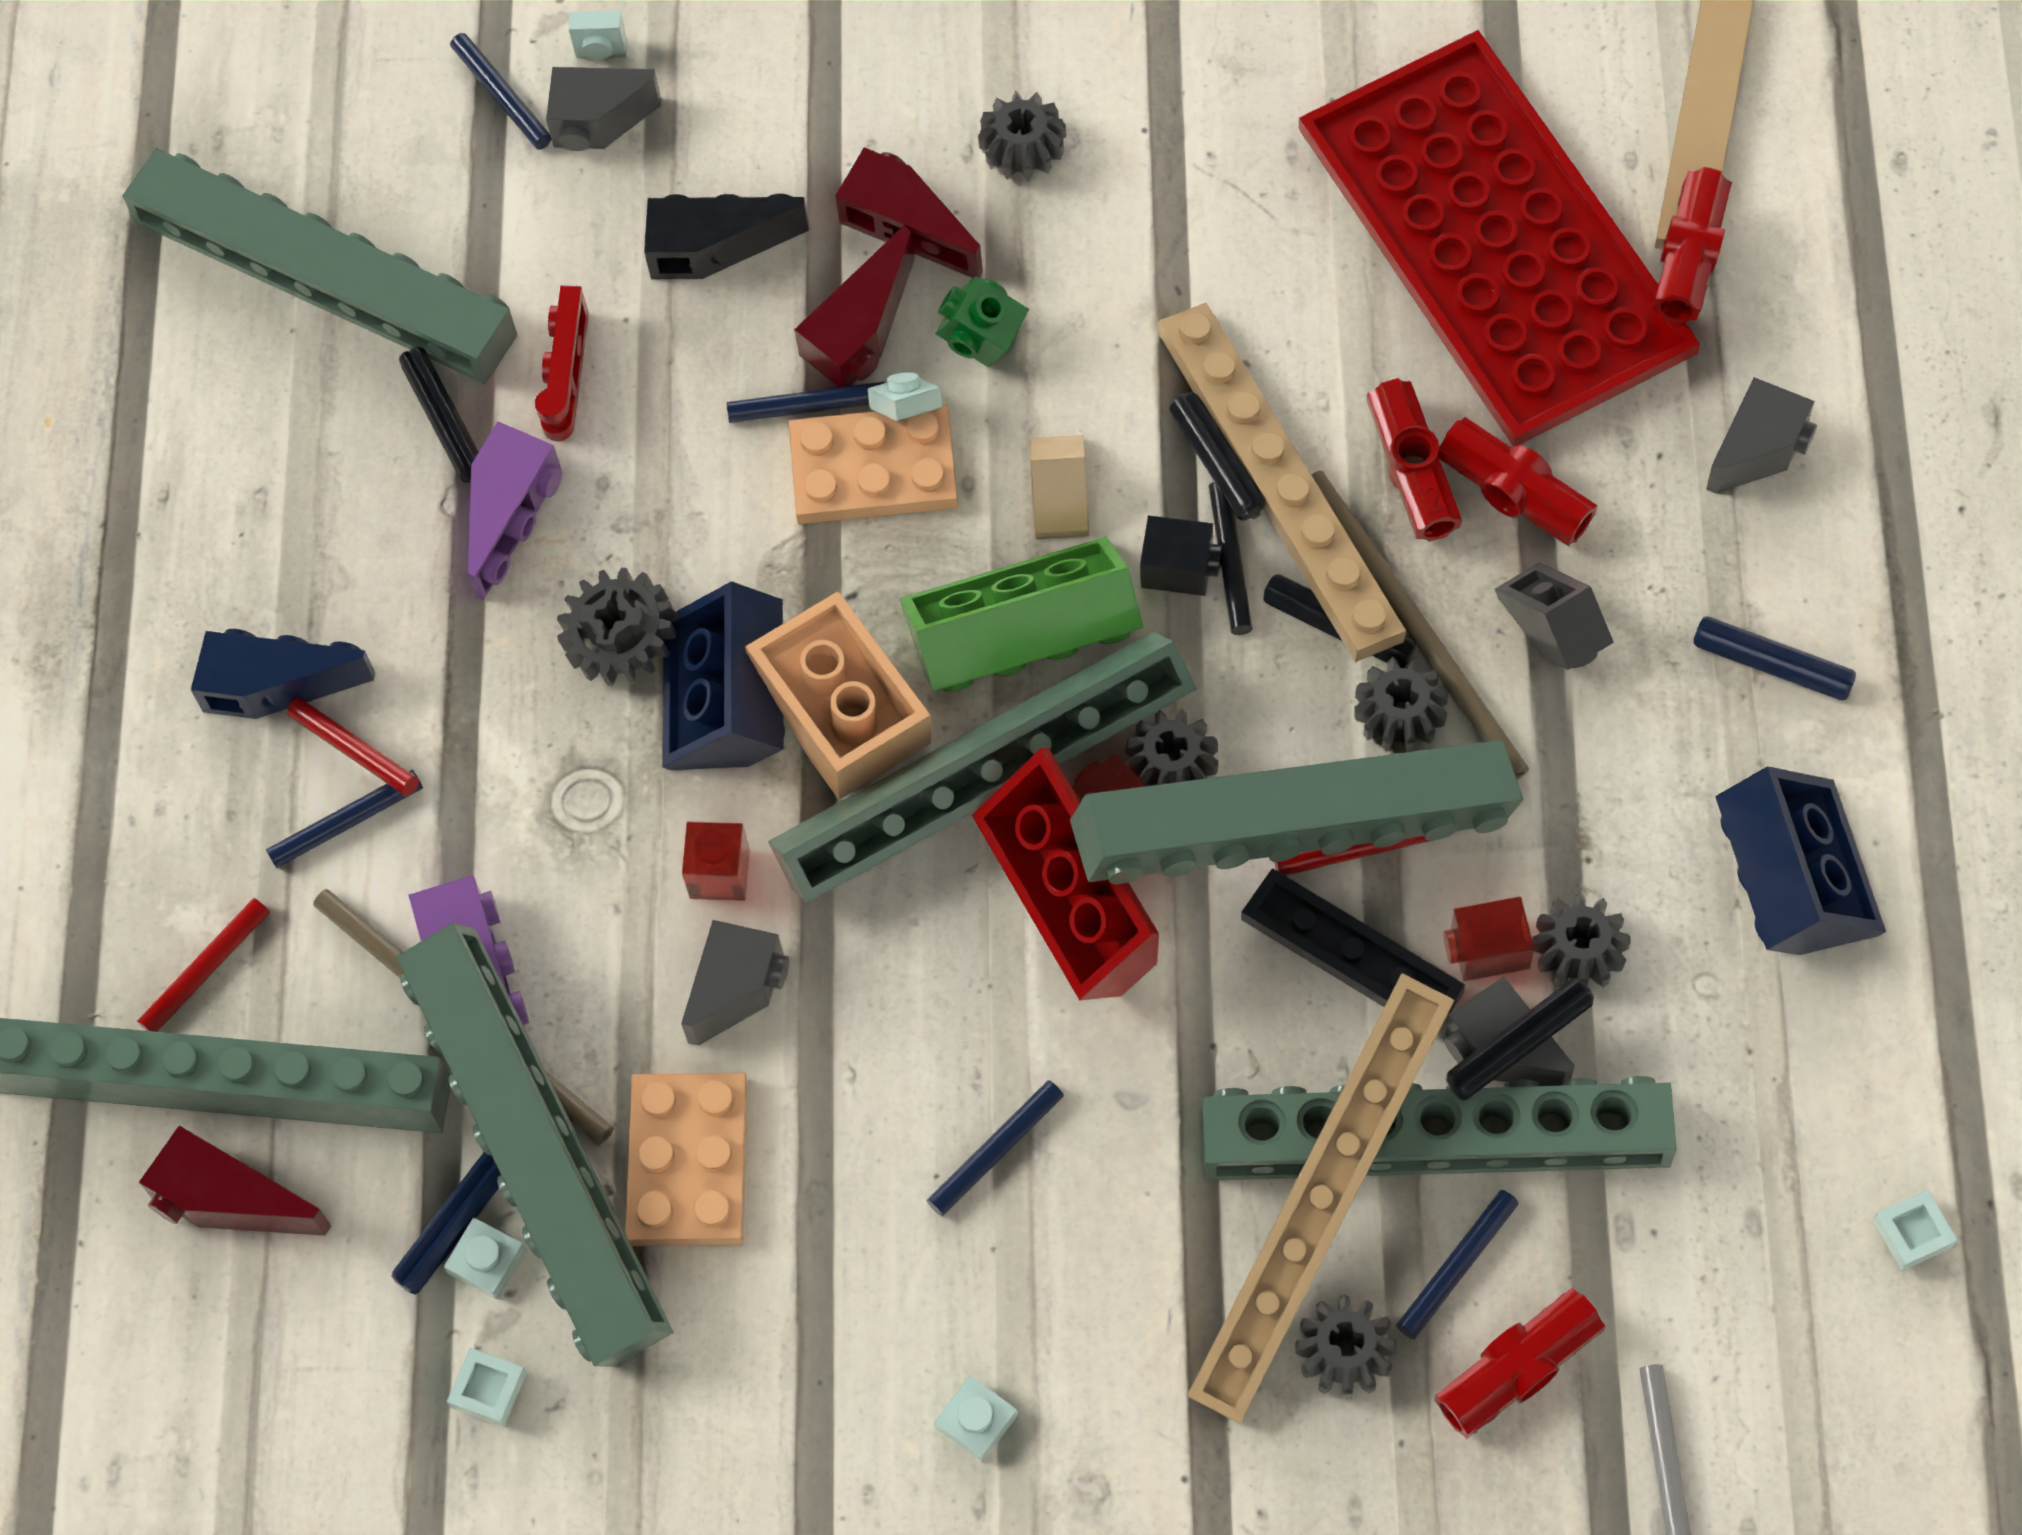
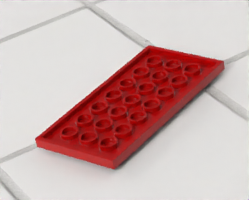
(1496, 237)

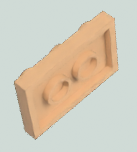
(871, 465)
(687, 1159)

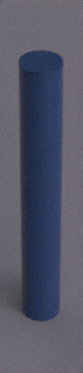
(500, 91)
(799, 402)
(335, 823)
(995, 1148)
(1457, 1264)

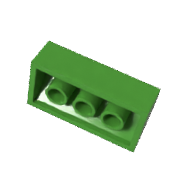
(1022, 614)

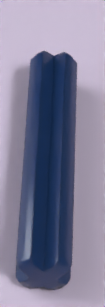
(1774, 658)
(447, 1226)

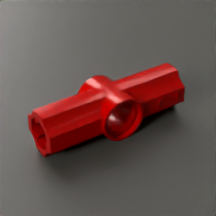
(1692, 245)
(1516, 481)
(1421, 485)
(1519, 1363)

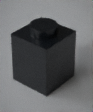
(1179, 555)

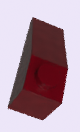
(887, 193)
(853, 324)
(222, 1193)

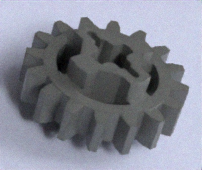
(619, 629)

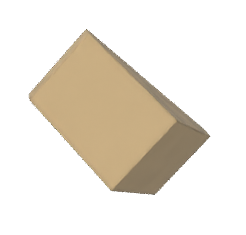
(1059, 486)

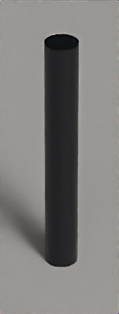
(1231, 563)

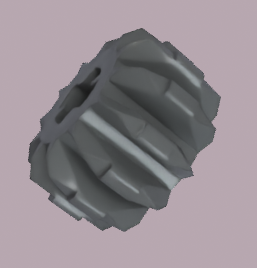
(1022, 135)
(1422, 707)
(1188, 743)
(1601, 935)
(1325, 1354)

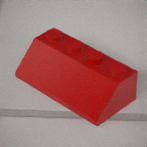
(1090, 927)

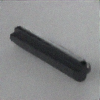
(440, 410)
(1217, 456)
(1303, 605)
(1519, 1038)

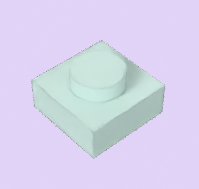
(598, 34)
(904, 396)
(1915, 1230)
(485, 1258)
(486, 1387)
(976, 1418)

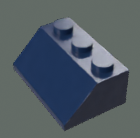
(712, 694)
(1798, 862)

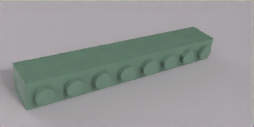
(321, 264)
(975, 765)
(1294, 811)
(223, 1075)
(533, 1147)

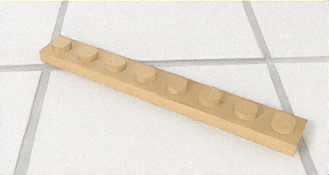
(1290, 493)
(1320, 1198)

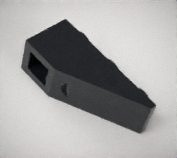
(712, 233)

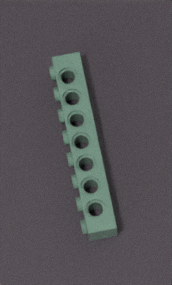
(1468, 1147)

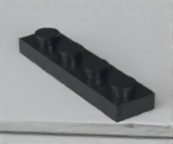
(1339, 941)

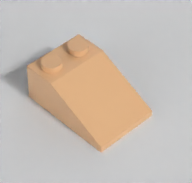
(840, 695)

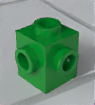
(980, 320)

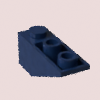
(263, 675)

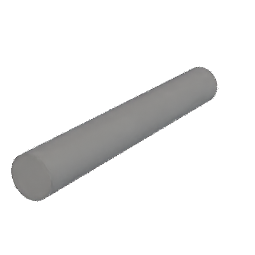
(1664, 1450)

